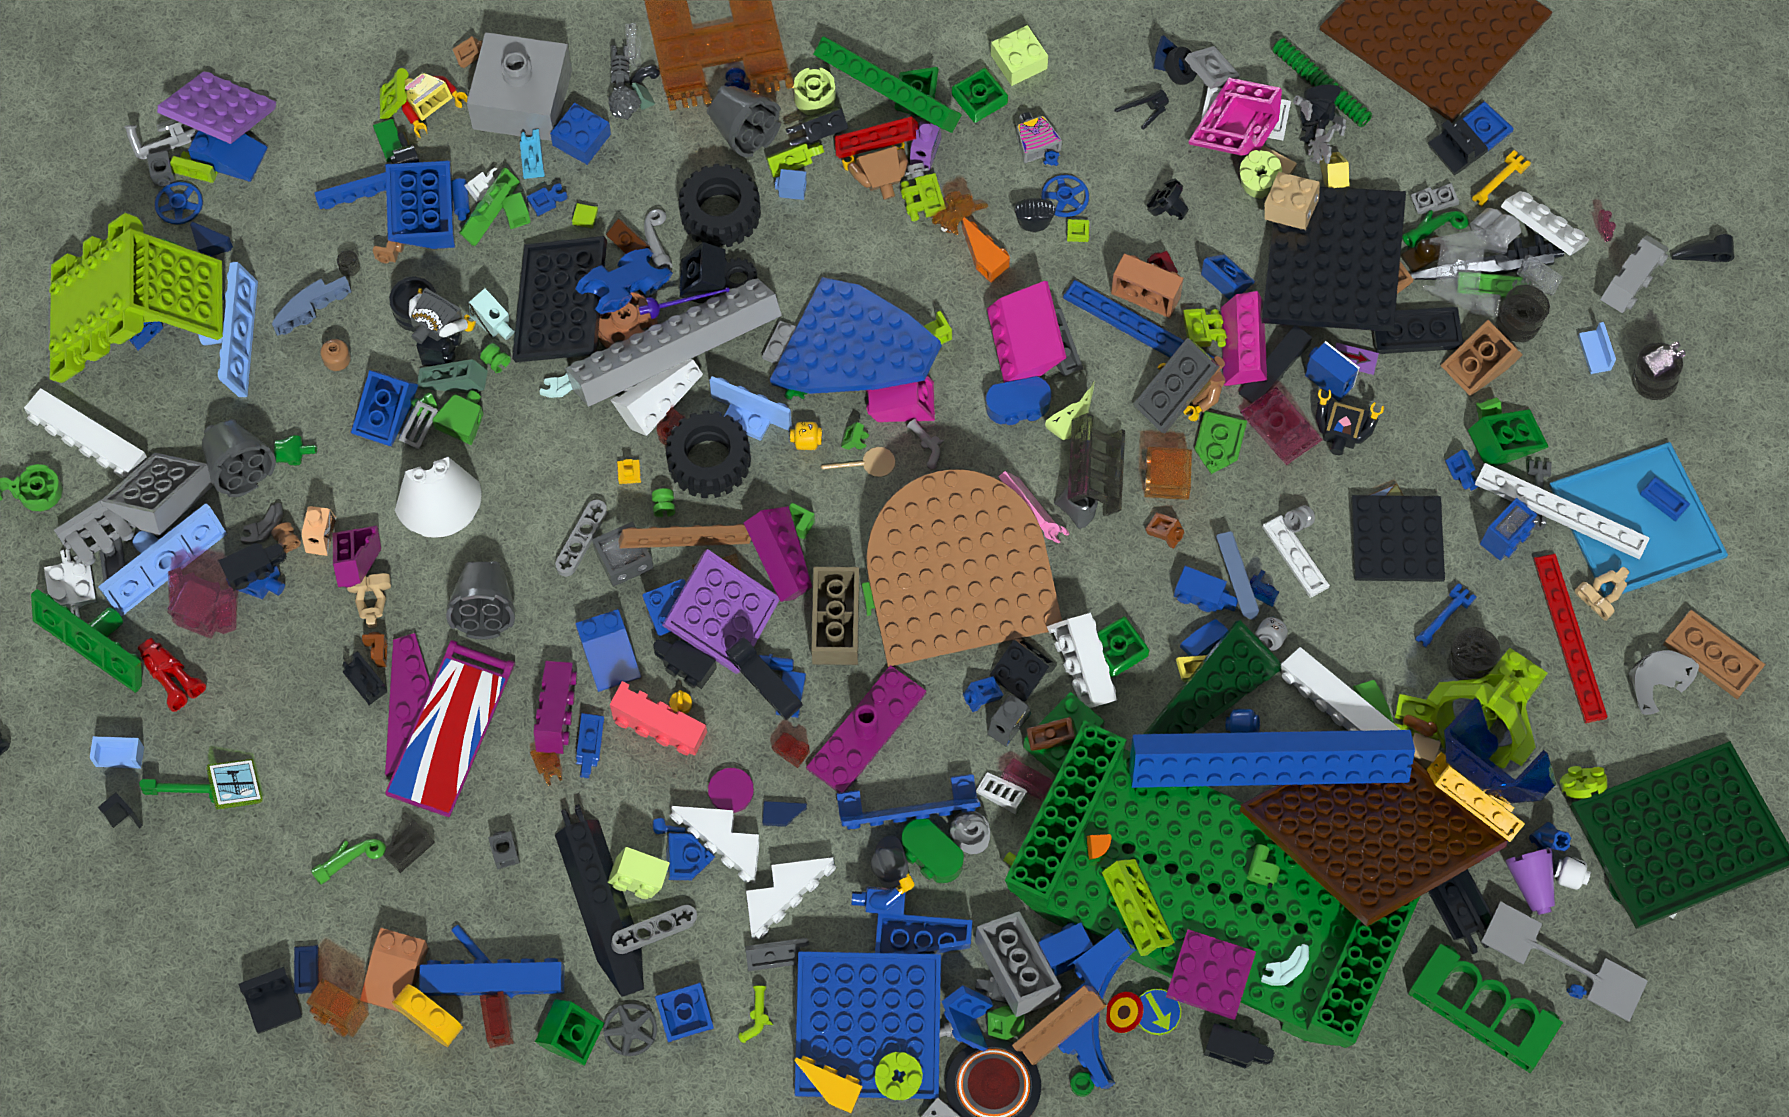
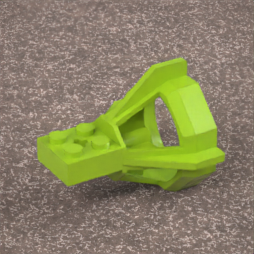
(1501, 695)

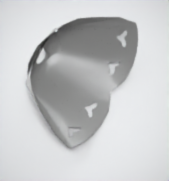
(1663, 669)

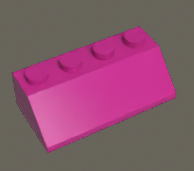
(1245, 339)

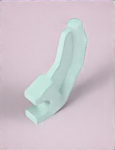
(558, 386)
(1287, 970)

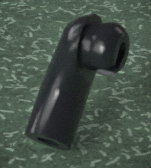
(642, 73)

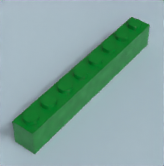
(887, 84)

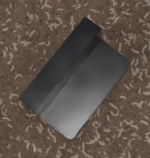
(116, 810)

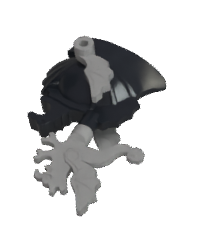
(1315, 113)

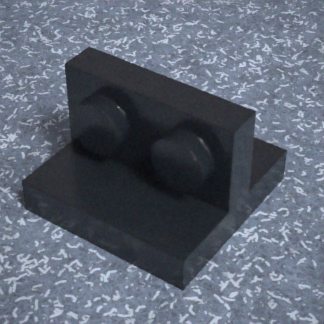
(1457, 146)

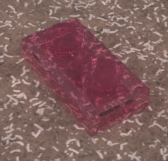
(1027, 778)

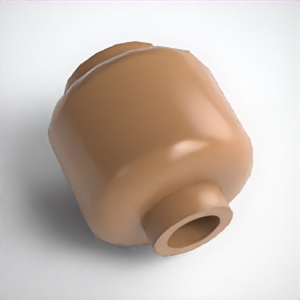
(335, 355)

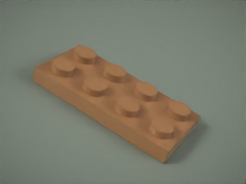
(1716, 654)

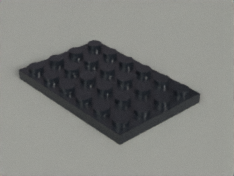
(551, 313)

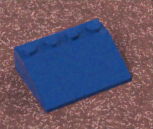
(420, 204)

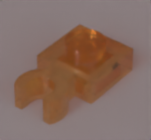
(546, 764)

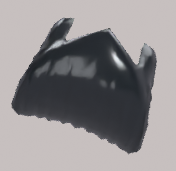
(1034, 213)

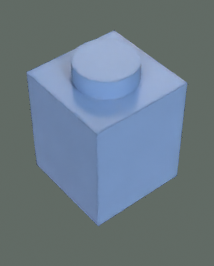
(791, 184)

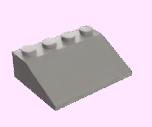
(159, 492)

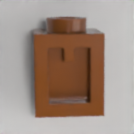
(1165, 529)
(379, 652)

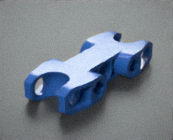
(617, 285)

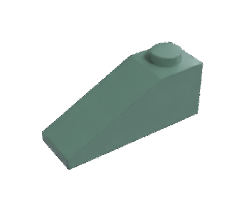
(453, 377)

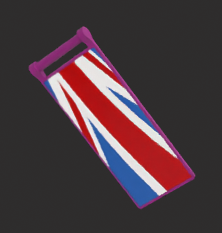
(449, 731)

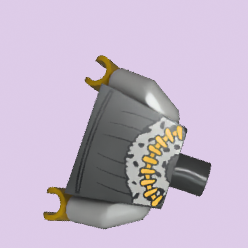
(436, 317)

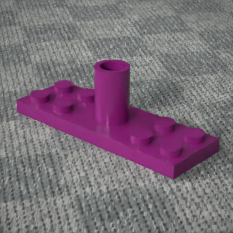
(866, 730)

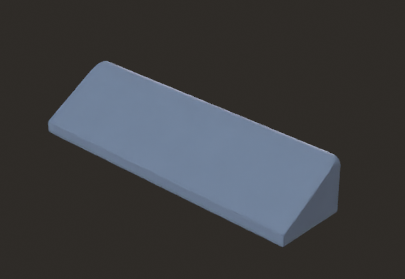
(1238, 575)

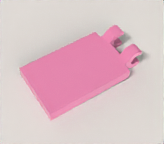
(1046, 523)

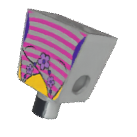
(1036, 137)

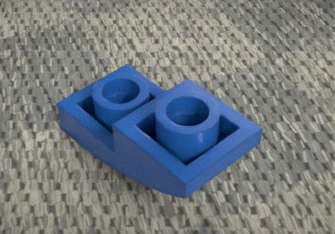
(1203, 640)

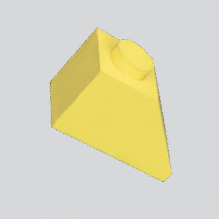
(1336, 172)

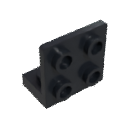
(1022, 668)
(271, 1000)

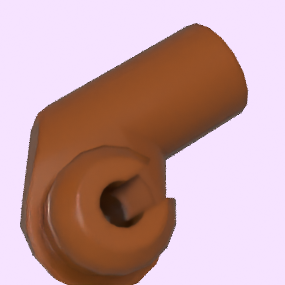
(1420, 725)

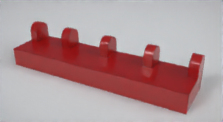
(876, 137)

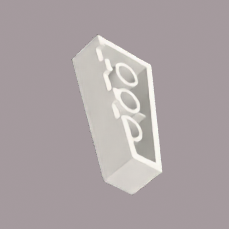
(651, 399)
(1084, 659)

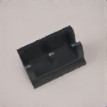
(364, 679)

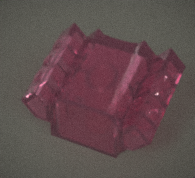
(1281, 425)
(200, 604)

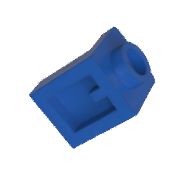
(981, 693)

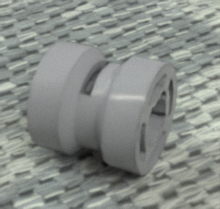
(1299, 518)

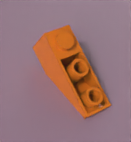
(987, 256)

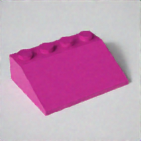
(1026, 333)

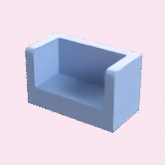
(116, 752)

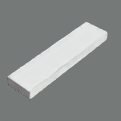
(1295, 557)

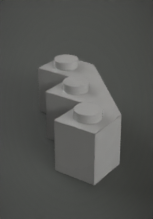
(1635, 274)

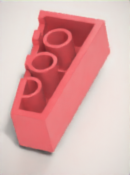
(656, 720)

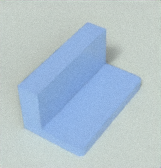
(1597, 349)

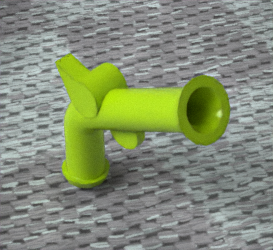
(758, 1015)

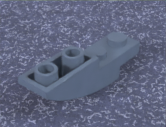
(302, 306)

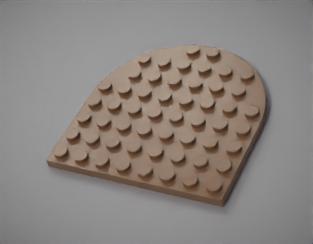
(957, 567)

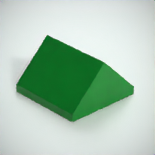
(923, 80)

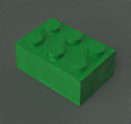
(1071, 707)

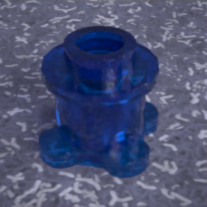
(736, 78)

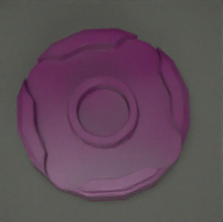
(731, 789)

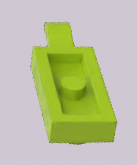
(793, 157)

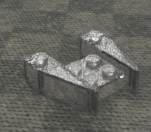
(1461, 267)

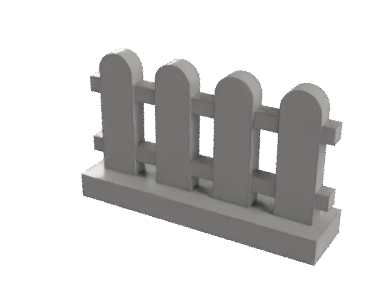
(91, 523)

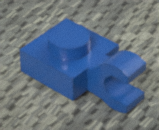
(1461, 468)

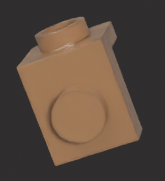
(389, 253)

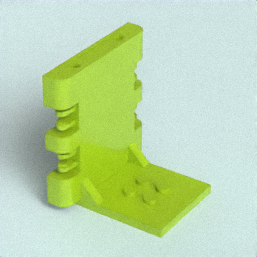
(123, 285)

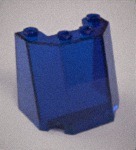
(1468, 752)

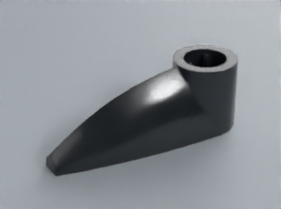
(1715, 250)

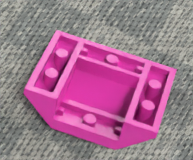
(1239, 118)

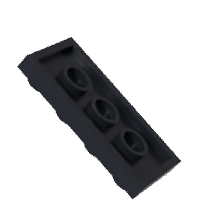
(1421, 331)

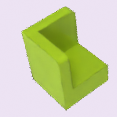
(940, 328)

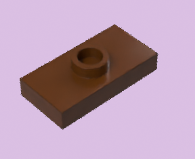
(626, 237)

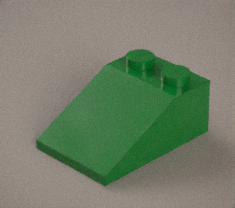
(1507, 437)

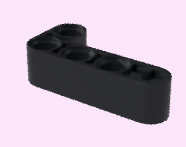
(763, 678)

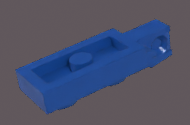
(589, 742)

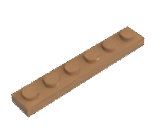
(683, 536)

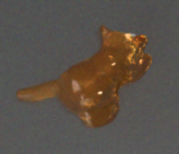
(958, 208)

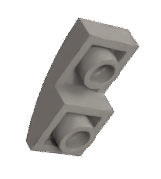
(1434, 199)

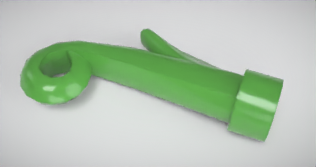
(343, 856)

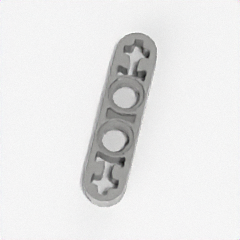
(579, 537)
(654, 929)

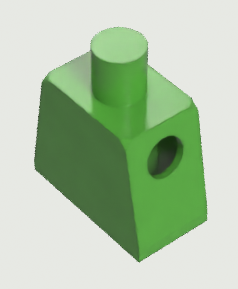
(460, 417)

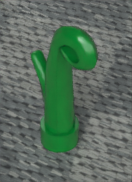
(1429, 225)

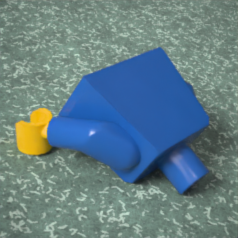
(884, 899)

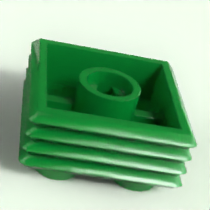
(990, 94)
(1122, 634)

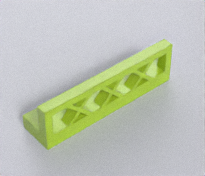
(1134, 906)

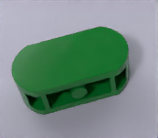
(932, 851)

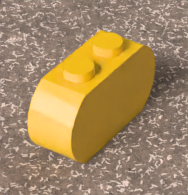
(427, 1015)

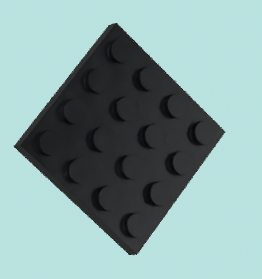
(1397, 538)

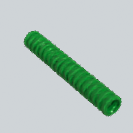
(1318, 77)

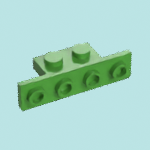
(489, 207)

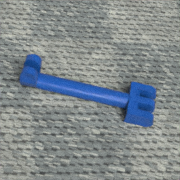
(1458, 599)

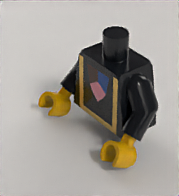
(1344, 424)

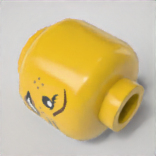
(806, 435)

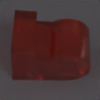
(664, 428)
(791, 749)

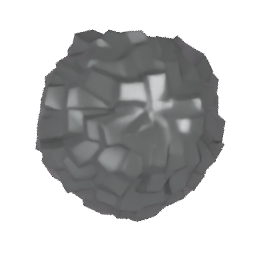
(623, 102)

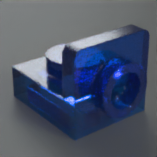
(1263, 592)

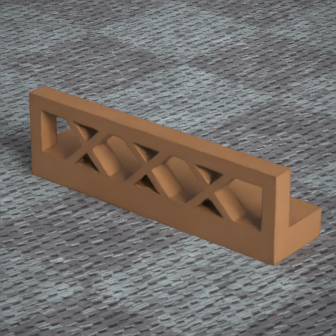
(1060, 1024)

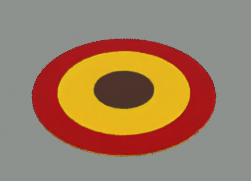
(1124, 1012)

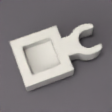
(480, 184)

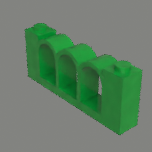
(1543, 1025)

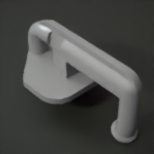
(177, 138)

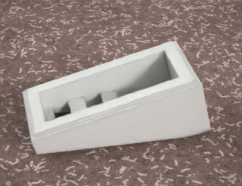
(1005, 803)

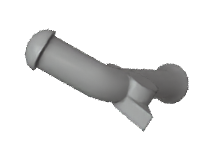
(933, 443)

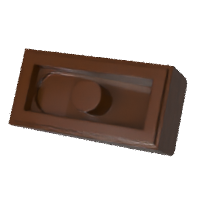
(1052, 734)

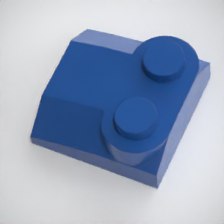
(684, 1012)

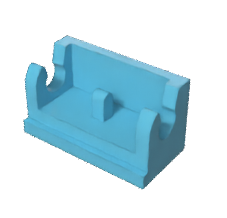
(532, 155)

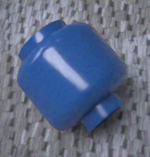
(1243, 721)

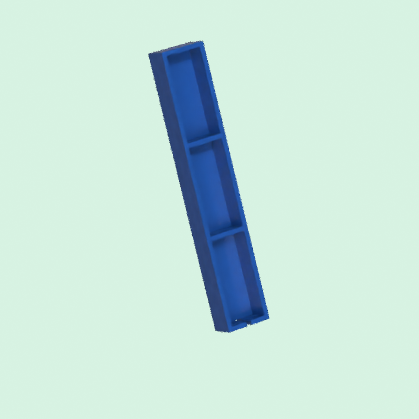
(1271, 758)

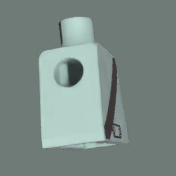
(490, 315)

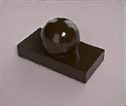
(1421, 255)

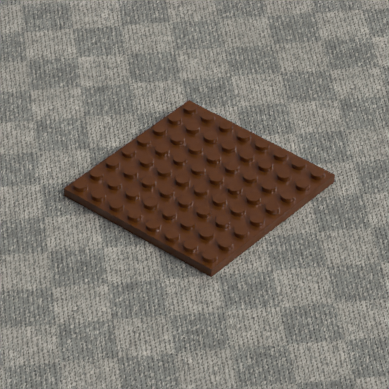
(1437, 47)
(1374, 840)

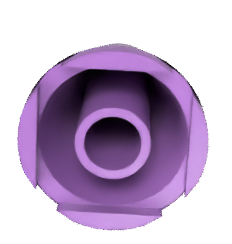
(1535, 879)

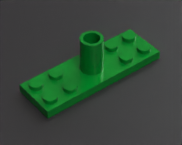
(89, 639)

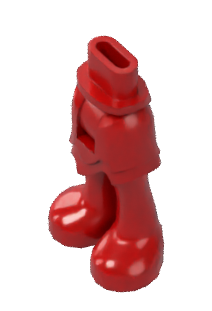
(164, 665)

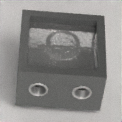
(618, 562)

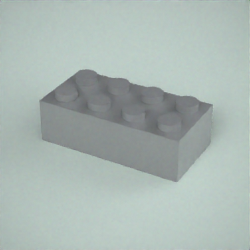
(1017, 964)

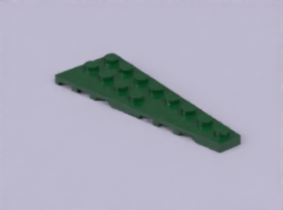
(1224, 677)

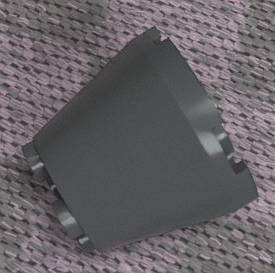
(744, 119)
(236, 458)
(481, 601)

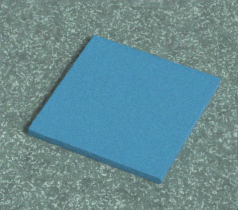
(1615, 494)

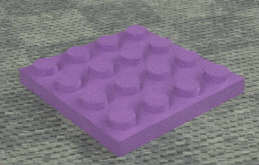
(217, 107)
(720, 608)

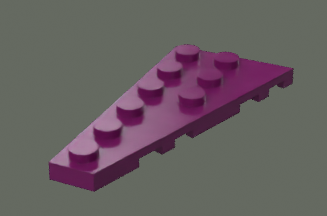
(407, 695)

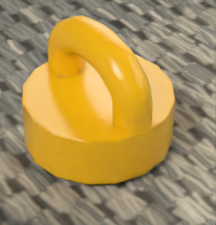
(680, 702)

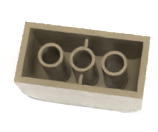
(835, 616)

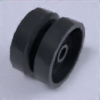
(400, 298)

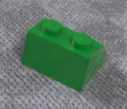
(569, 1031)

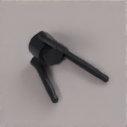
(1155, 101)

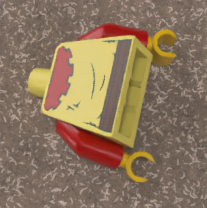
(427, 95)

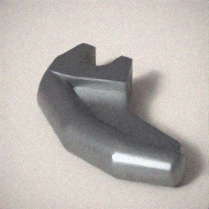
(262, 530)

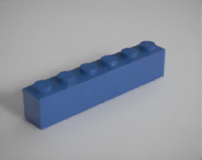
(490, 978)

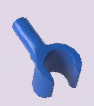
(660, 827)

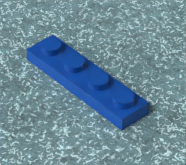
(351, 191)

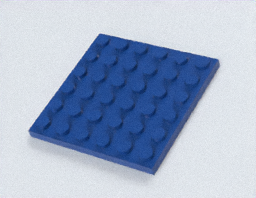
(864, 1008)

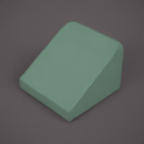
(644, 95)

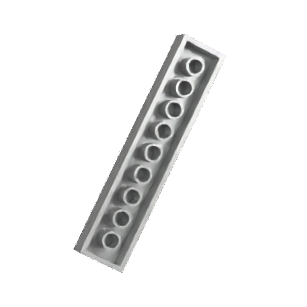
(673, 341)

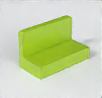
(184, 166)

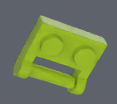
(393, 94)

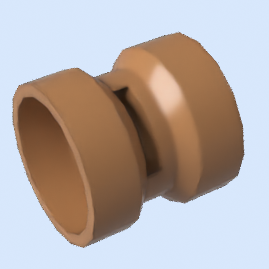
(285, 536)

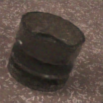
(1522, 313)
(1645, 381)
(1462, 659)

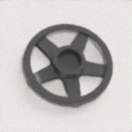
(630, 1029)

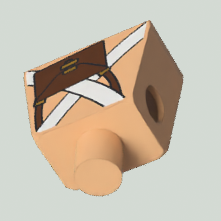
(318, 525)

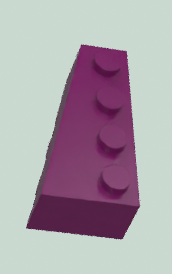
(780, 551)
(554, 707)

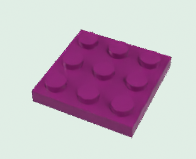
(1211, 974)

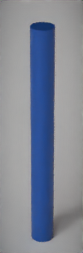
(471, 946)

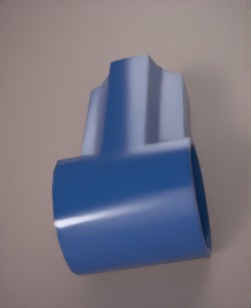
(1549, 837)

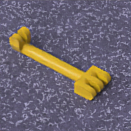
(1514, 164)

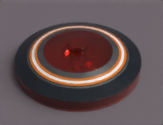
(993, 1082)

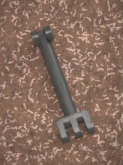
(1539, 479)

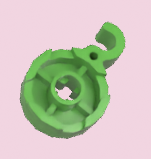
(25, 485)

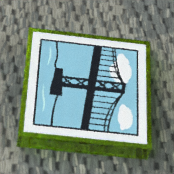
(234, 784)

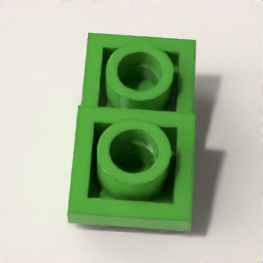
(1372, 694)

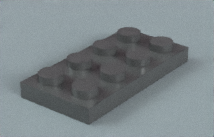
(1176, 385)

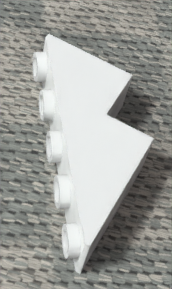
(716, 830)
(790, 883)

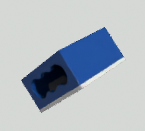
(1331, 371)

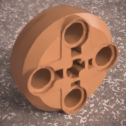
(624, 322)

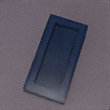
(306, 969)

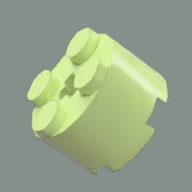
(814, 91)
(1257, 163)

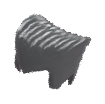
(1080, 512)

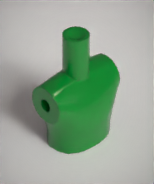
(291, 450)

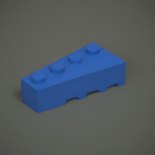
(921, 934)

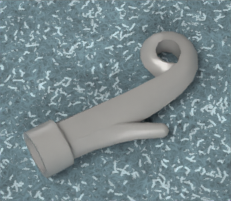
(659, 257)

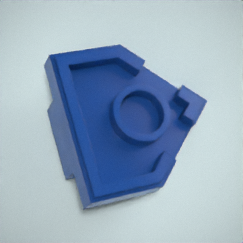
(686, 856)

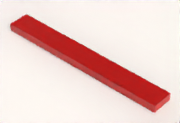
(1570, 638)

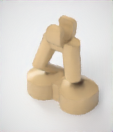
(377, 584)
(1592, 598)

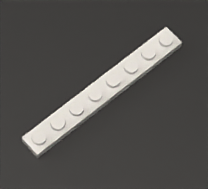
(1563, 511)

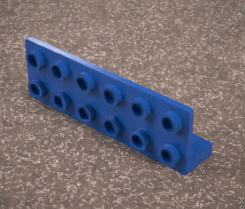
(963, 799)

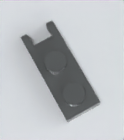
(774, 954)

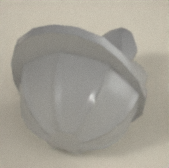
(970, 832)

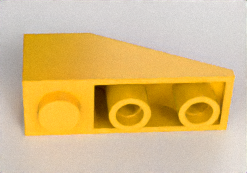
(835, 1089)

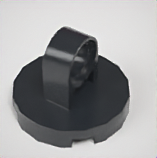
(1168, 200)

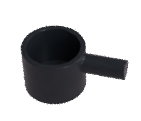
(406, 153)

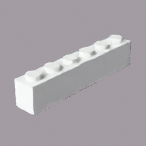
(84, 433)
(1332, 694)

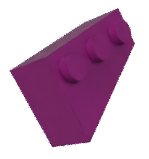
(354, 554)

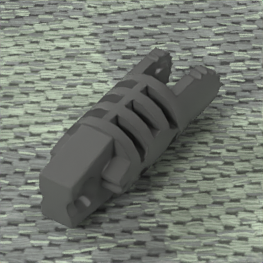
(619, 68)

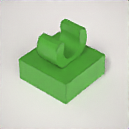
(1489, 408)
(853, 435)

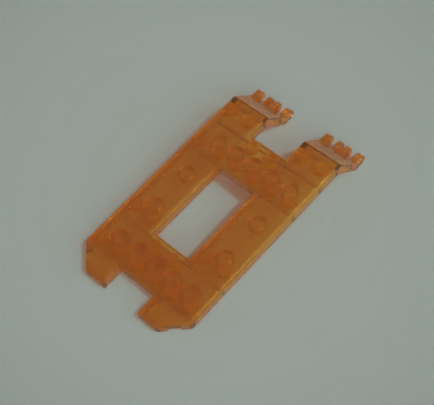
(685, 50)

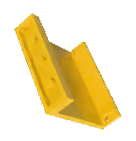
(1484, 806)

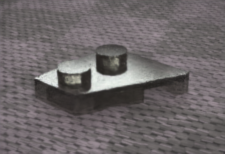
(407, 844)

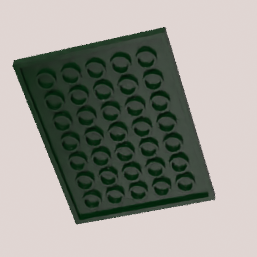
(1683, 834)

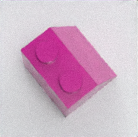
(903, 402)

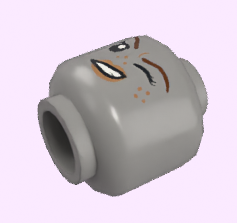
(1272, 633)

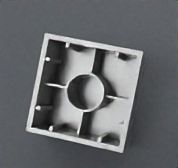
(519, 85)

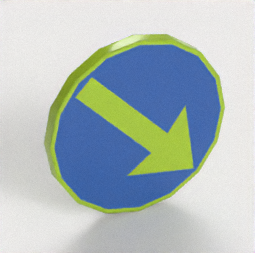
(1160, 1013)

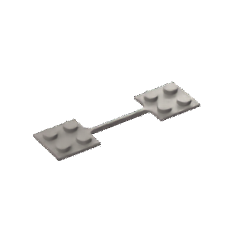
(1612, 986)

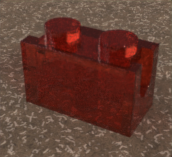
(496, 1020)

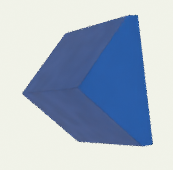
(1226, 276)

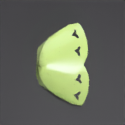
(1063, 426)

